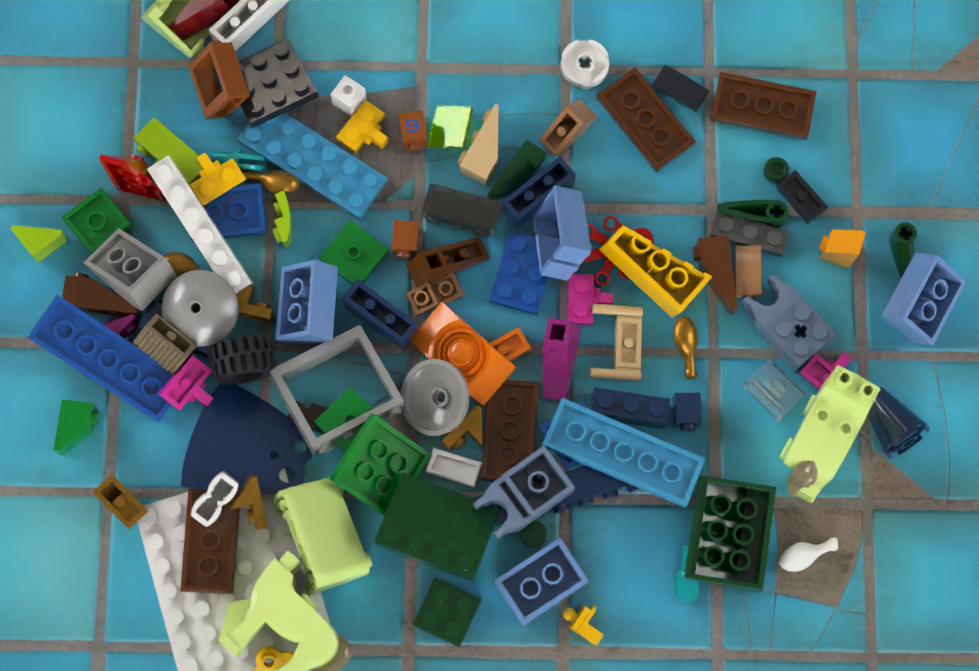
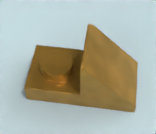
(259, 312)
(470, 426)
(250, 495)
(120, 501)

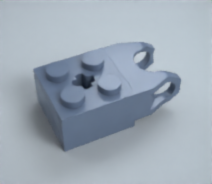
(783, 319)
(518, 496)

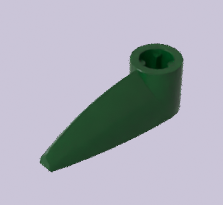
(519, 169)
(756, 211)
(903, 249)

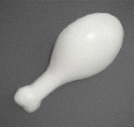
(804, 554)

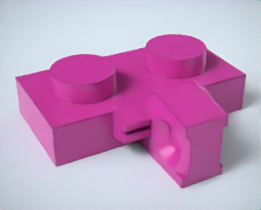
(581, 296)
(818, 370)
(187, 384)

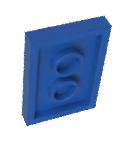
(239, 211)
(518, 276)

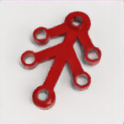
(601, 239)

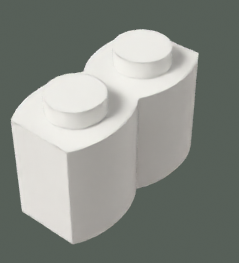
(219, 492)

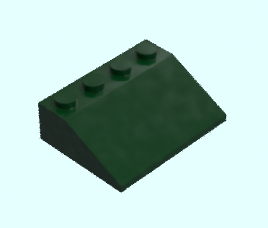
(437, 527)
(730, 533)

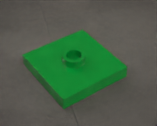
(96, 220)
(354, 253)
(343, 410)

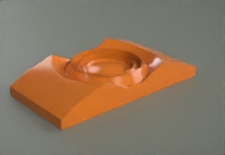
(454, 340)

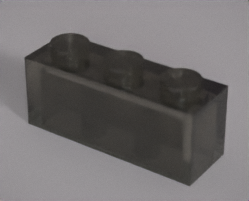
(461, 210)

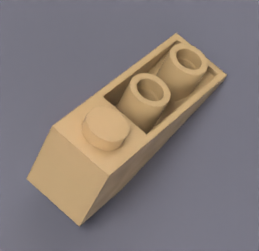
(482, 156)

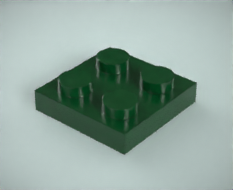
(447, 612)

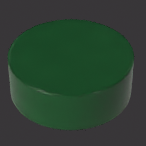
(776, 170)
(534, 534)

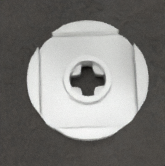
(584, 77)

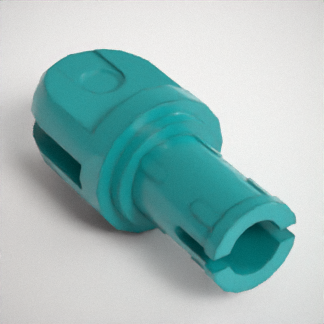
(238, 156)
(685, 589)

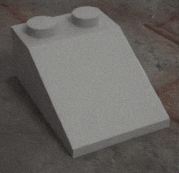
(131, 269)

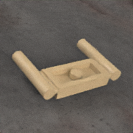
(627, 343)

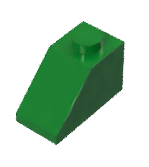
(74, 424)

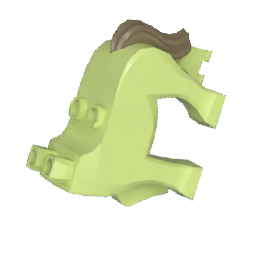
(827, 432)
(291, 616)

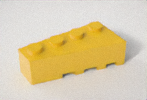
(654, 270)

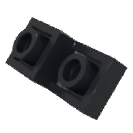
(680, 87)

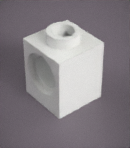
(348, 95)

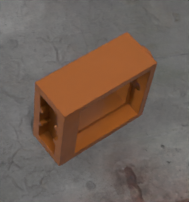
(235, 91)

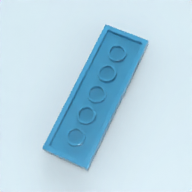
(316, 163)
(623, 452)

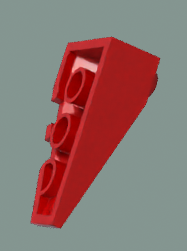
(131, 176)

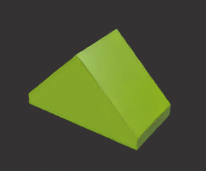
(39, 241)

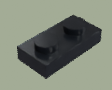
(801, 197)

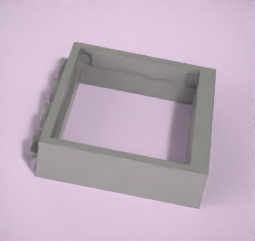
(319, 355)

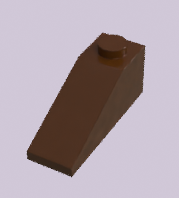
(715, 259)
(441, 261)
(95, 298)

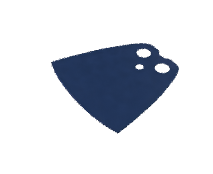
(237, 438)

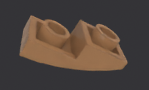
(748, 271)
(430, 295)

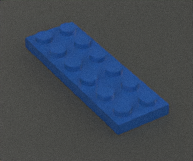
(102, 356)

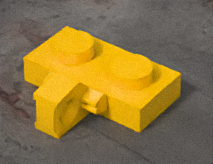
(363, 128)
(215, 178)

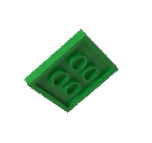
(376, 463)

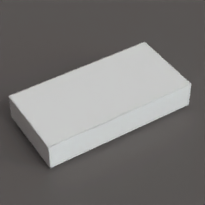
(453, 467)

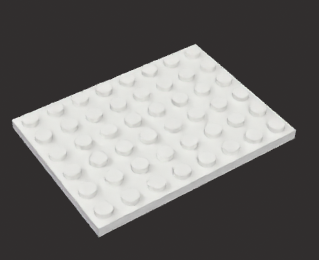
(198, 618)

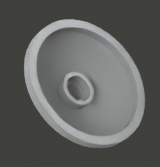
(217, 305)
(423, 397)

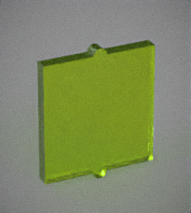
(450, 127)

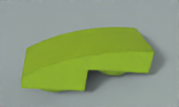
(283, 232)

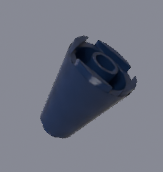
(895, 424)

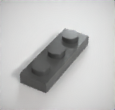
(748, 233)

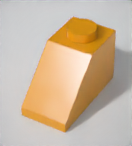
(842, 246)

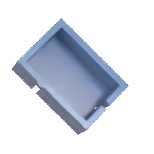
(564, 218)

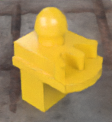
(580, 625)

